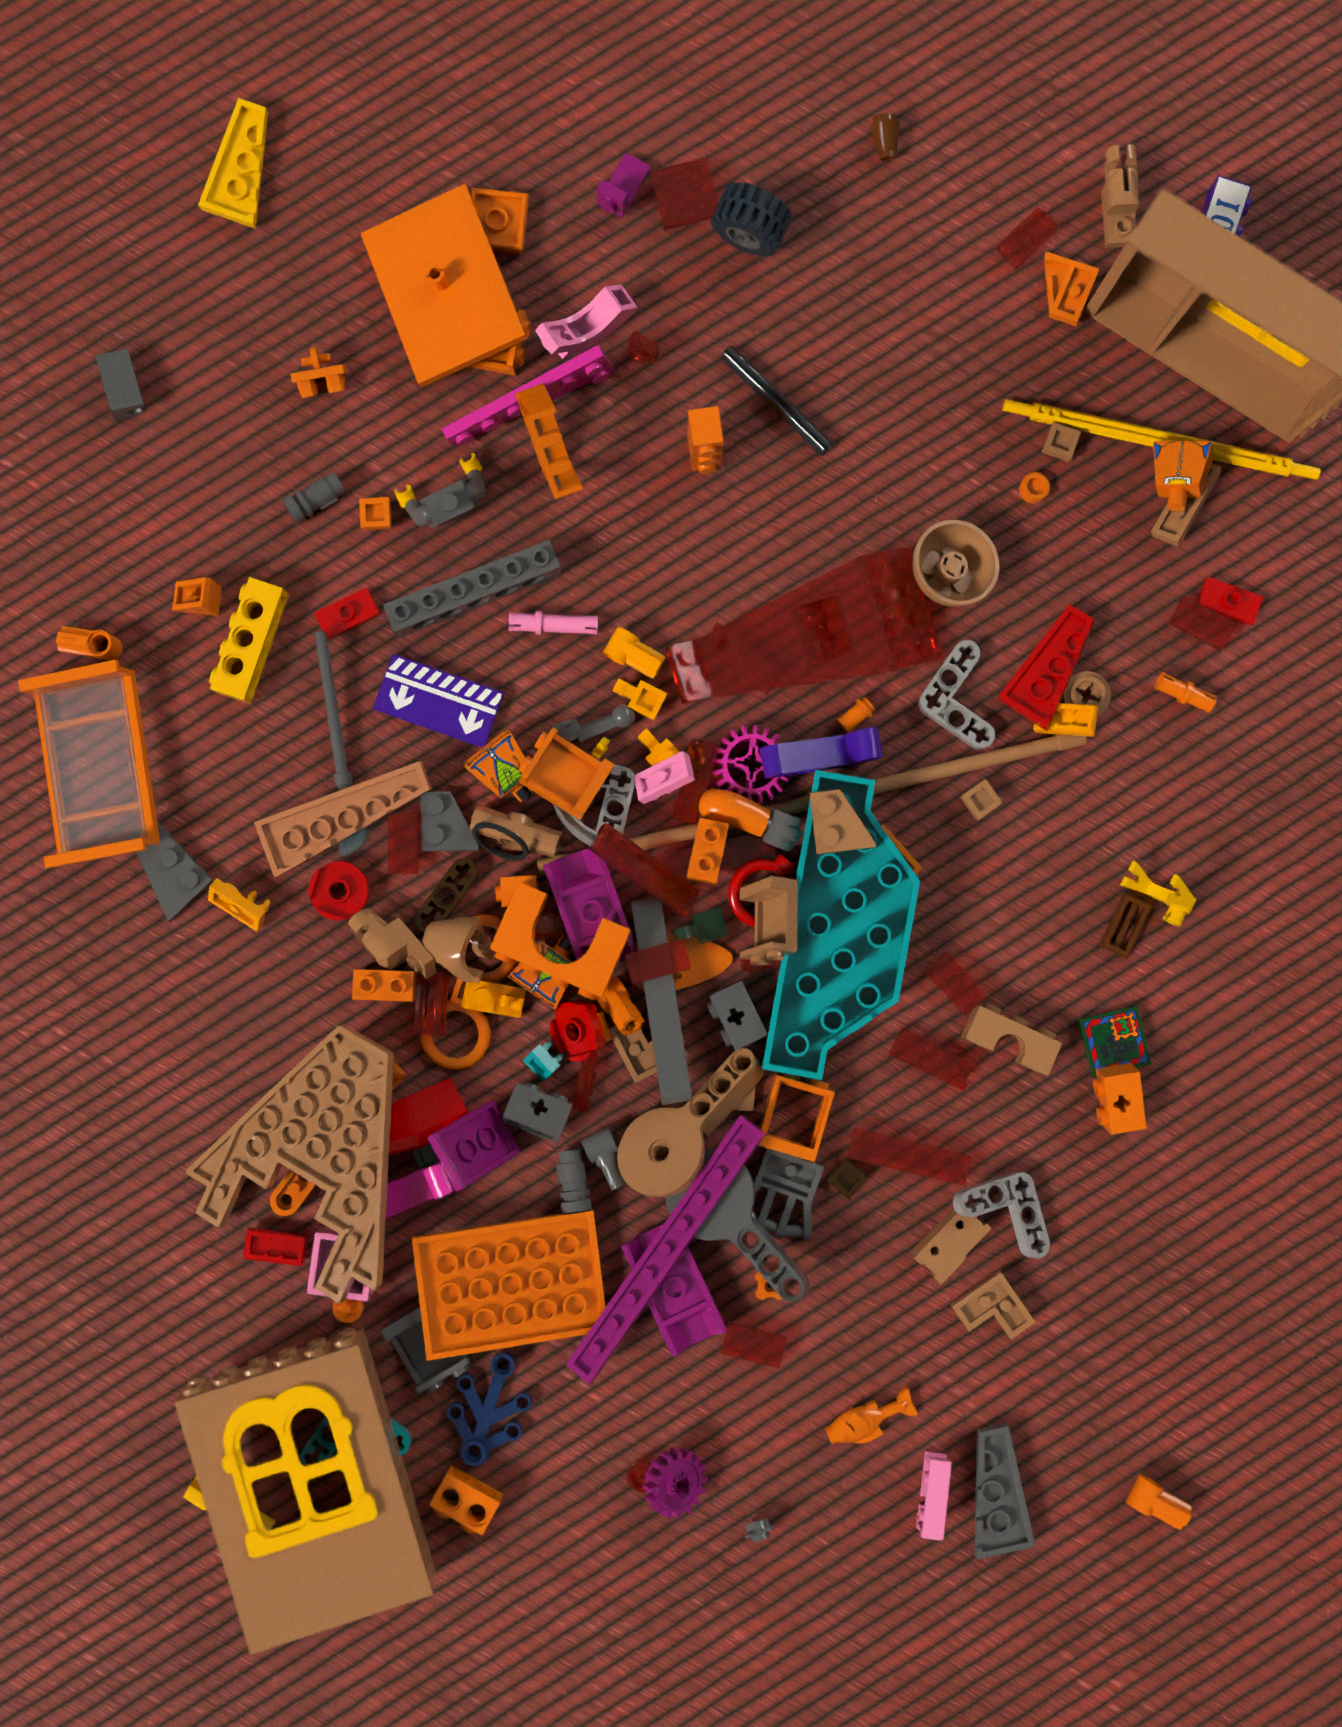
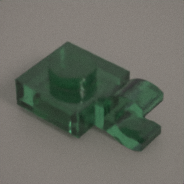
(706, 927)

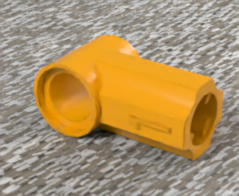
(627, 649)

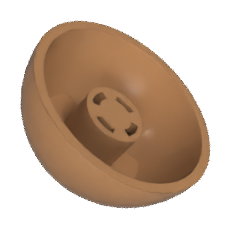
(956, 550)

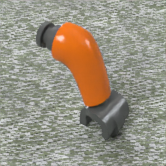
(745, 814)

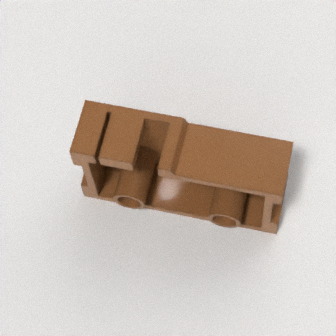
(950, 1244)

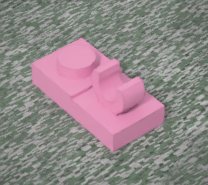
(664, 777)

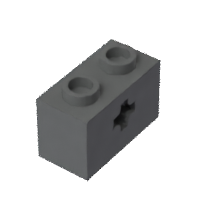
(749, 1029)
(549, 1123)

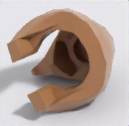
(448, 943)

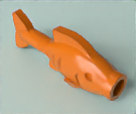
(863, 1422)

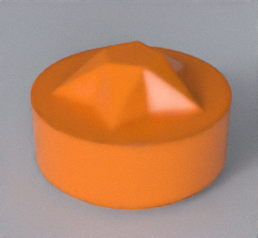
(348, 1310)

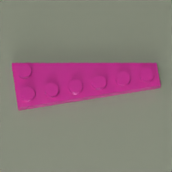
(580, 370)

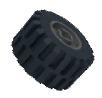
(751, 219)

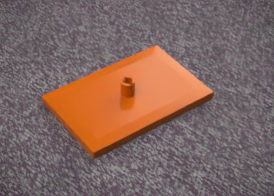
(443, 286)
(508, 1283)

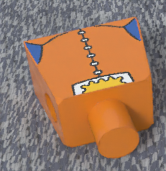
(1181, 470)

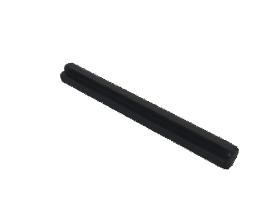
(776, 400)

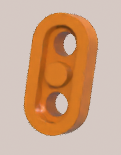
(295, 1187)

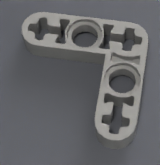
(948, 704)
(1009, 1197)

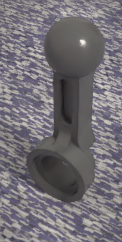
(570, 729)

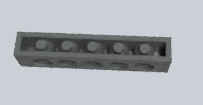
(472, 589)

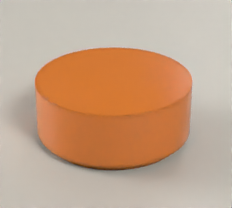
(1034, 487)

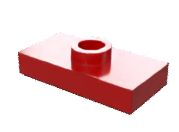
(1230, 601)
(347, 613)
(275, 1246)

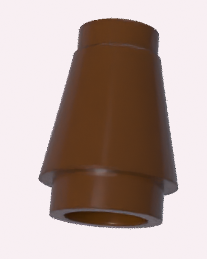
(885, 134)

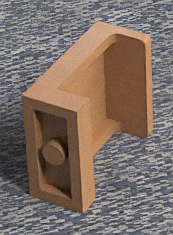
(774, 919)

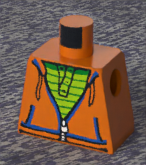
(498, 766)
(541, 985)

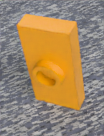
(1072, 720)

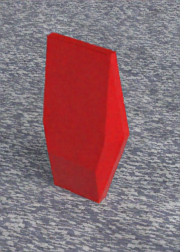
(423, 1115)

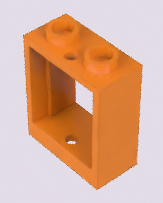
(788, 1146)

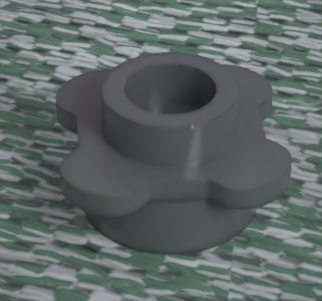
(758, 1530)

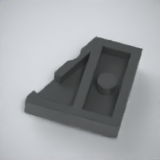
(444, 824)

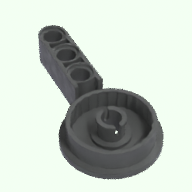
(734, 1220)

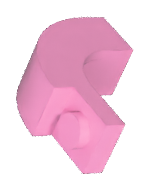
(589, 325)

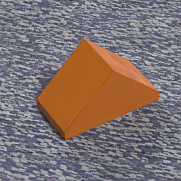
(197, 596)

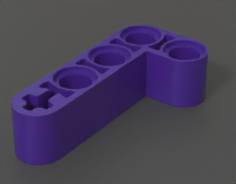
(821, 753)

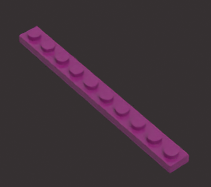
(665, 1249)

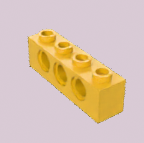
(243, 685)

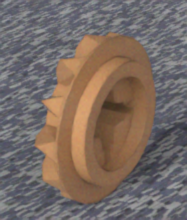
(1099, 690)

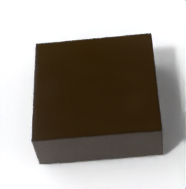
(847, 1178)

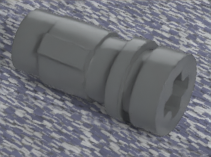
(316, 495)
(573, 1176)

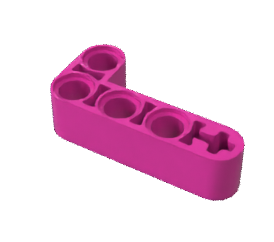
(417, 1188)

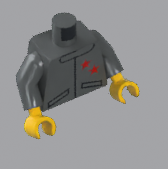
(449, 501)

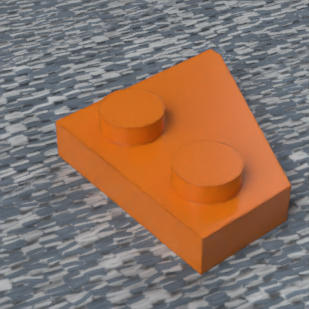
(1067, 287)

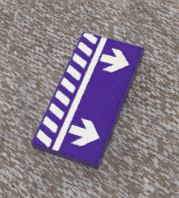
(438, 701)

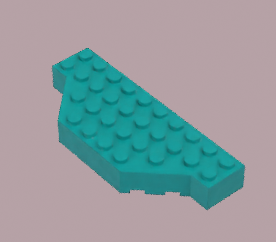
(850, 939)

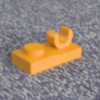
(231, 901)
(494, 998)

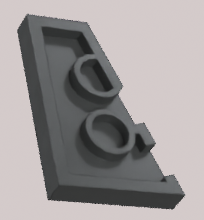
(173, 874)

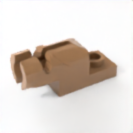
(1120, 196)
(391, 942)

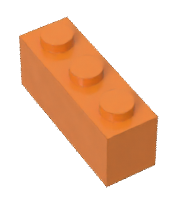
(705, 439)

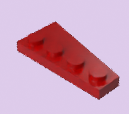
(1045, 674)

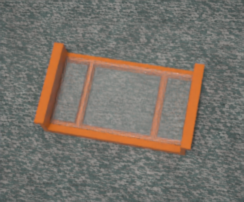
(94, 762)

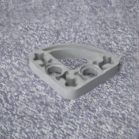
(612, 794)

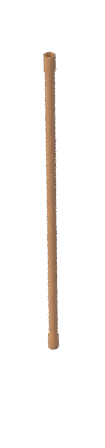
(883, 784)

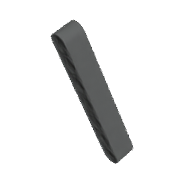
(662, 1008)

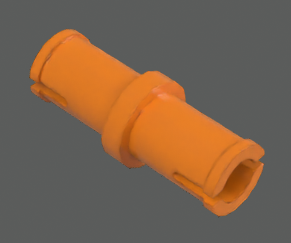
(1185, 692)

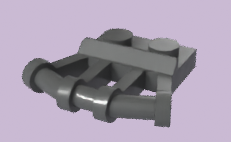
(790, 1177)

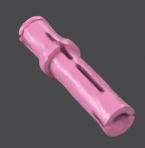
(553, 623)

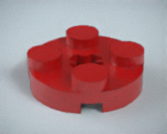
(332, 875)
(590, 1035)

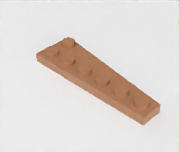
(317, 825)

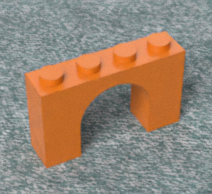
(517, 941)

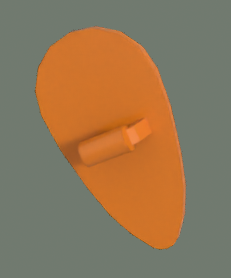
(705, 961)

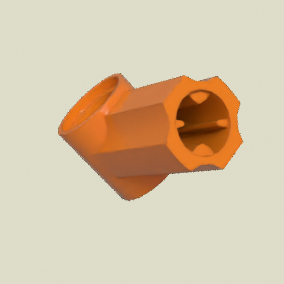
(88, 643)
(620, 1007)
(1152, 1499)

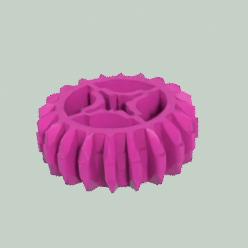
(737, 764)

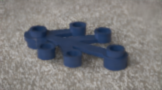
(487, 1414)

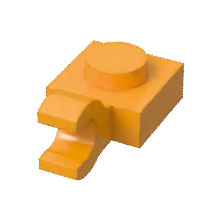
(644, 699)
(658, 751)

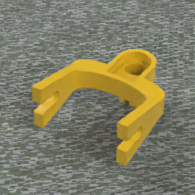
(1179, 902)

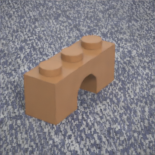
(1036, 1049)

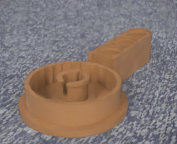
(681, 1131)

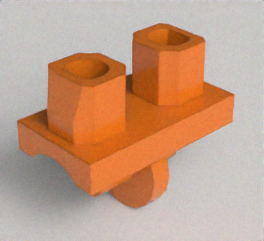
(306, 379)

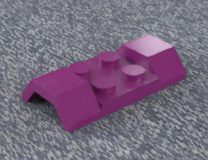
(584, 897)
(682, 1302)

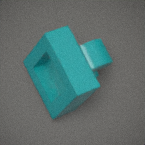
(542, 1062)

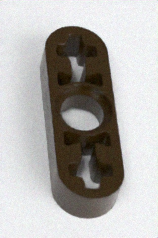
(434, 896)

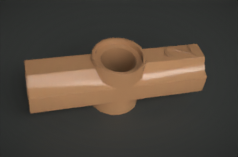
(537, 837)

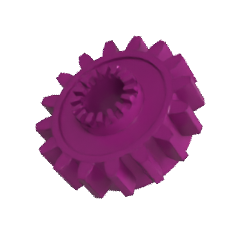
(674, 1482)

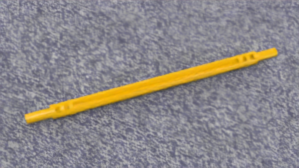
(1147, 436)

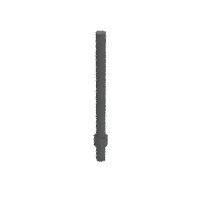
(342, 777)

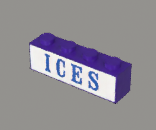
(1227, 203)

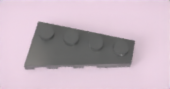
(1000, 1504)

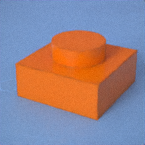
(375, 513)

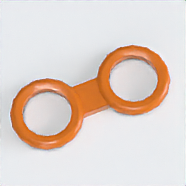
(479, 1017)

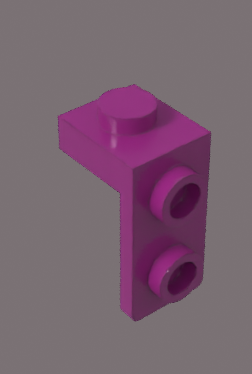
(623, 186)

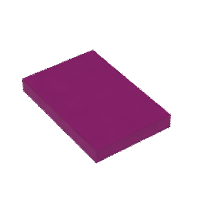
(474, 1145)

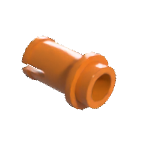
(856, 714)

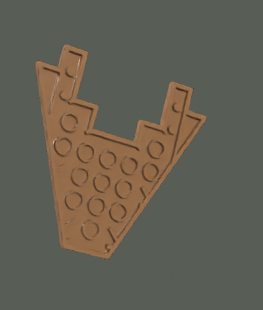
(330, 1128)

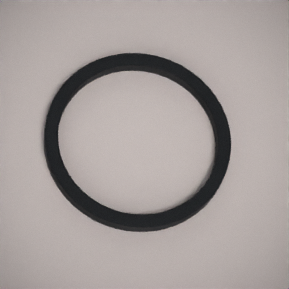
(480, 841)

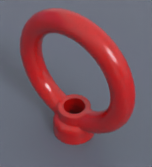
(780, 866)

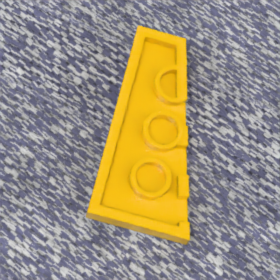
(237, 170)

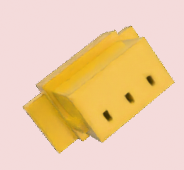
(601, 748)

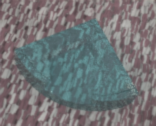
(353, 842)

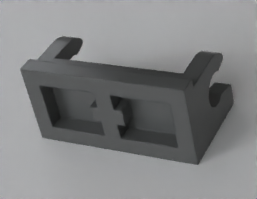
(120, 384)

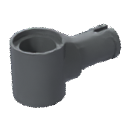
(603, 1150)

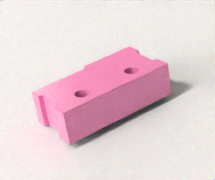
(935, 1489)

